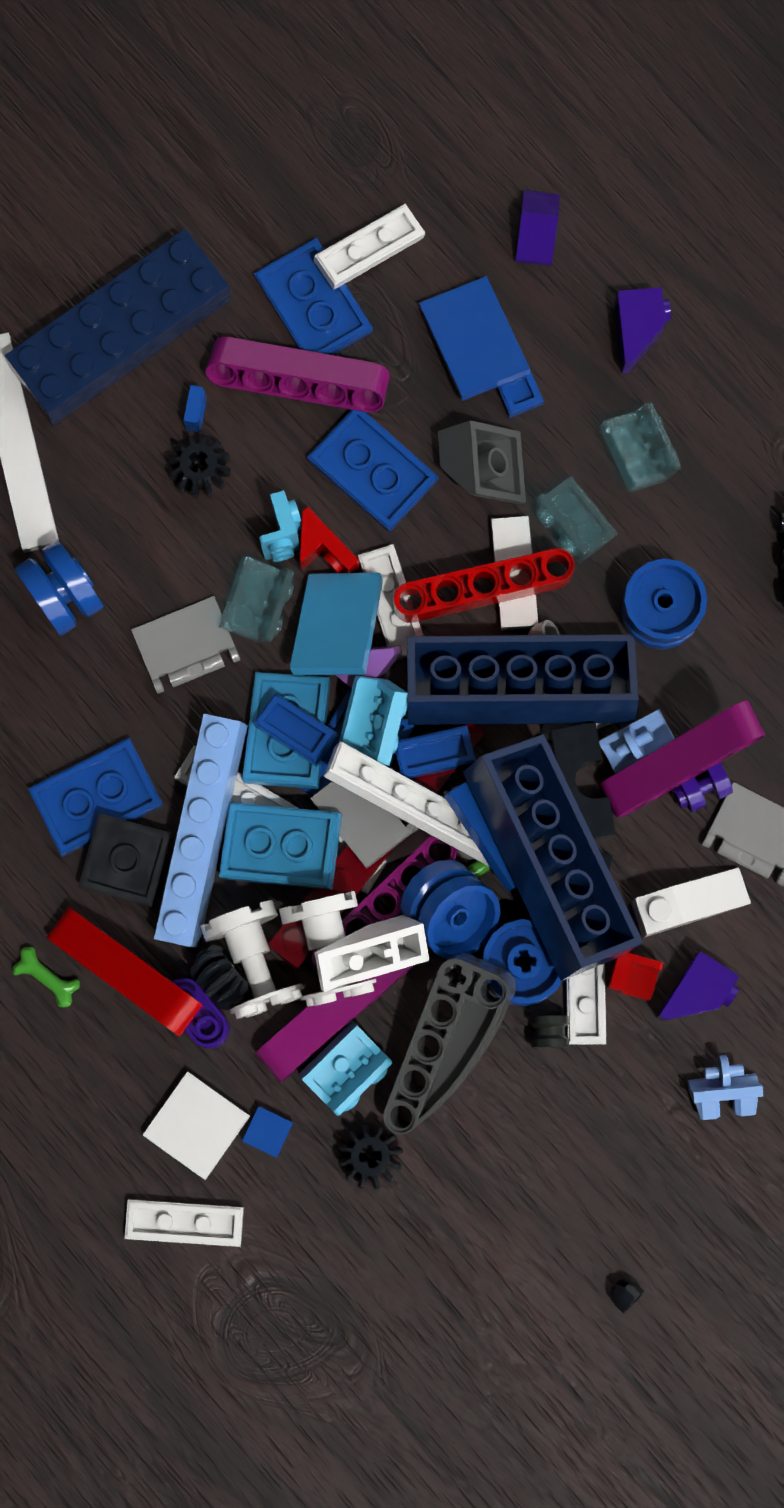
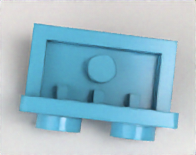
(282, 543)
(374, 717)
(346, 1069)

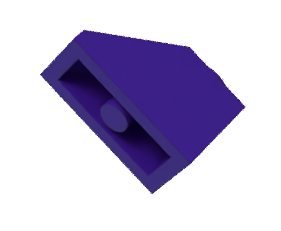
(640, 322)
(700, 989)

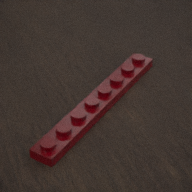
(351, 873)

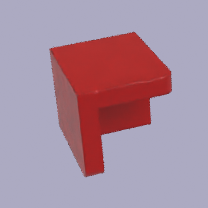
(634, 976)

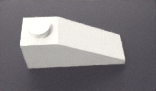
(690, 902)
(372, 952)

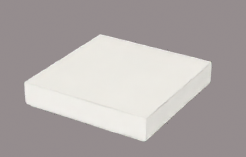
(196, 1125)

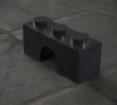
(574, 749)

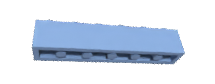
(201, 831)

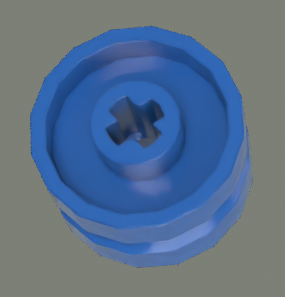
(671, 583)
(59, 587)
(453, 906)
(515, 941)

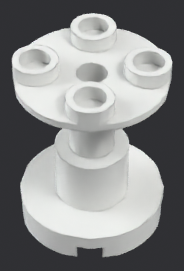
(321, 928)
(247, 945)

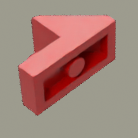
(319, 538)

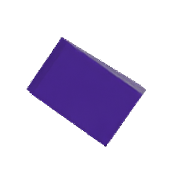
(537, 228)

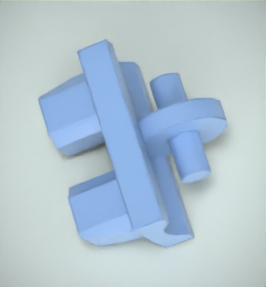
(636, 741)
(723, 1084)

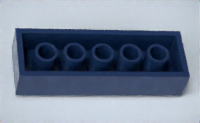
(119, 327)
(521, 679)
(552, 857)

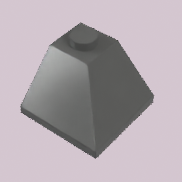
(484, 460)

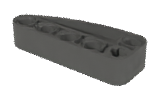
(460, 1038)

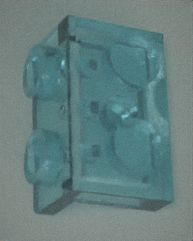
(641, 448)
(574, 519)
(257, 600)

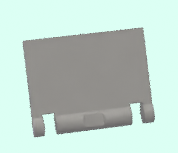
(184, 644)
(364, 826)
(750, 832)

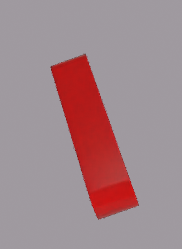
(496, 572)
(124, 971)

